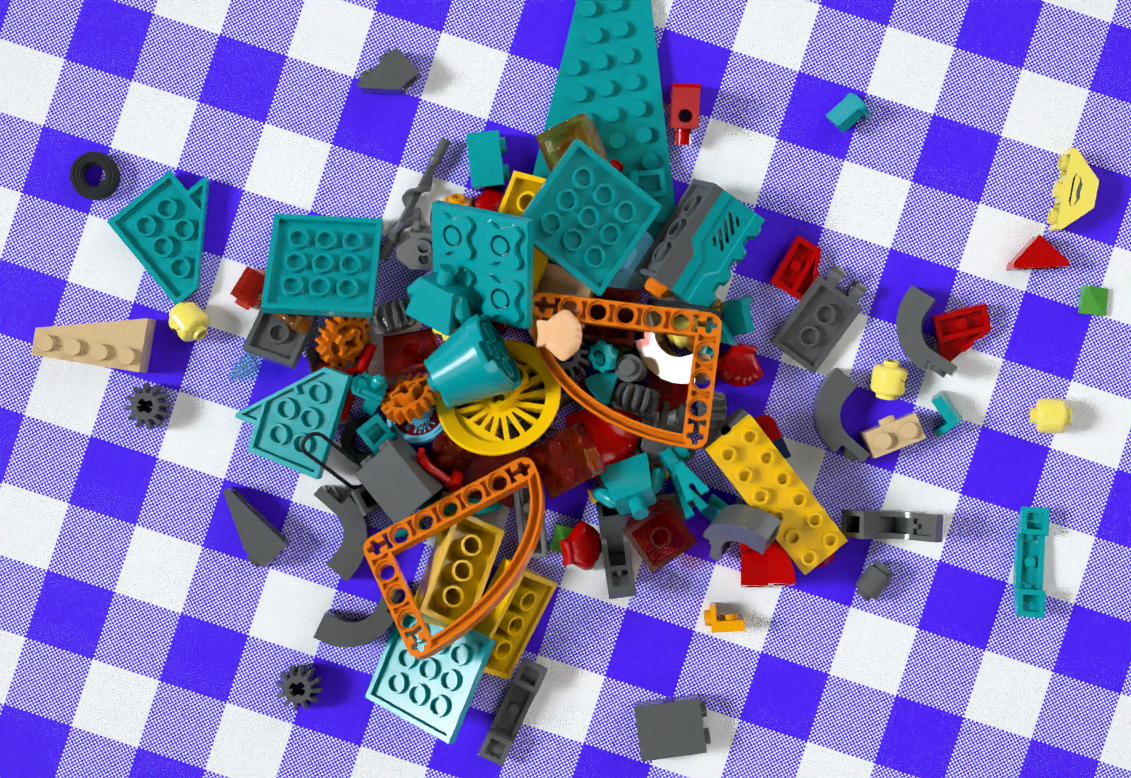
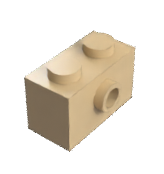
(892, 434)

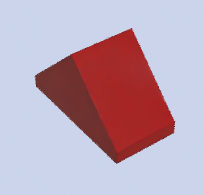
(1037, 255)

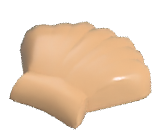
(560, 334)

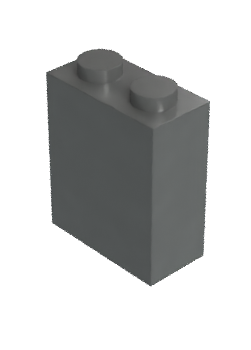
(397, 479)
(671, 727)

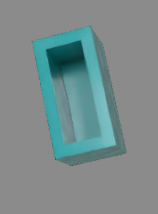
(486, 160)

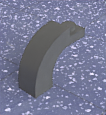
(909, 325)
(826, 415)
(743, 525)
(892, 525)
(355, 531)
(616, 553)
(349, 632)

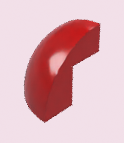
(609, 440)
(766, 570)

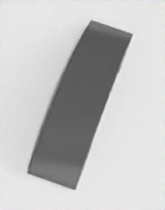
(512, 711)

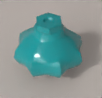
(603, 356)

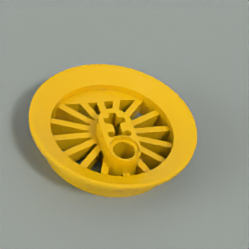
(496, 409)

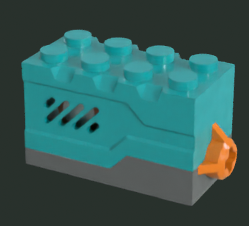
(699, 245)

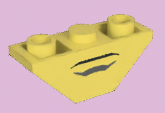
(1073, 192)

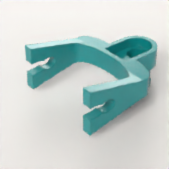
(682, 477)

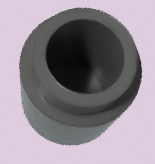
(631, 369)
(874, 581)

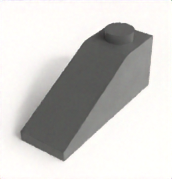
(257, 534)

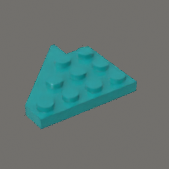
(167, 233)
(294, 412)

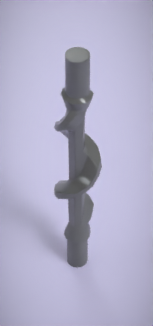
(411, 198)

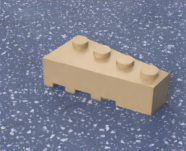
(105, 344)

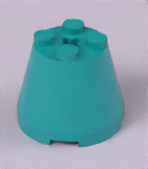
(472, 364)

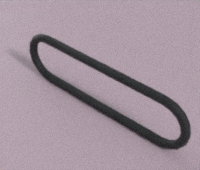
(651, 301)
(322, 464)

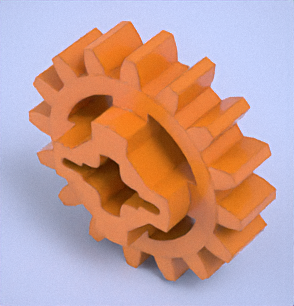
(343, 340)
(408, 399)

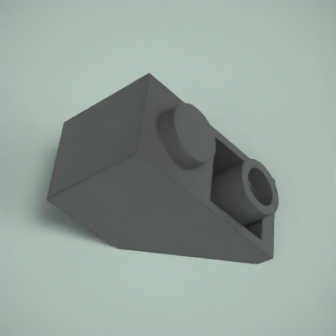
(390, 76)

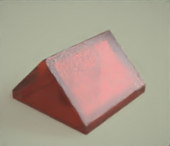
(407, 351)
(659, 535)

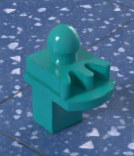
(370, 389)

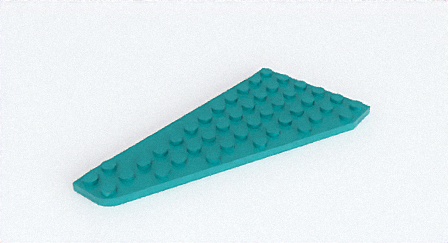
(615, 80)

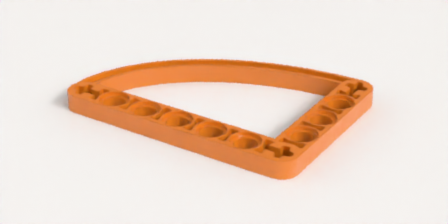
(639, 324)
(441, 522)

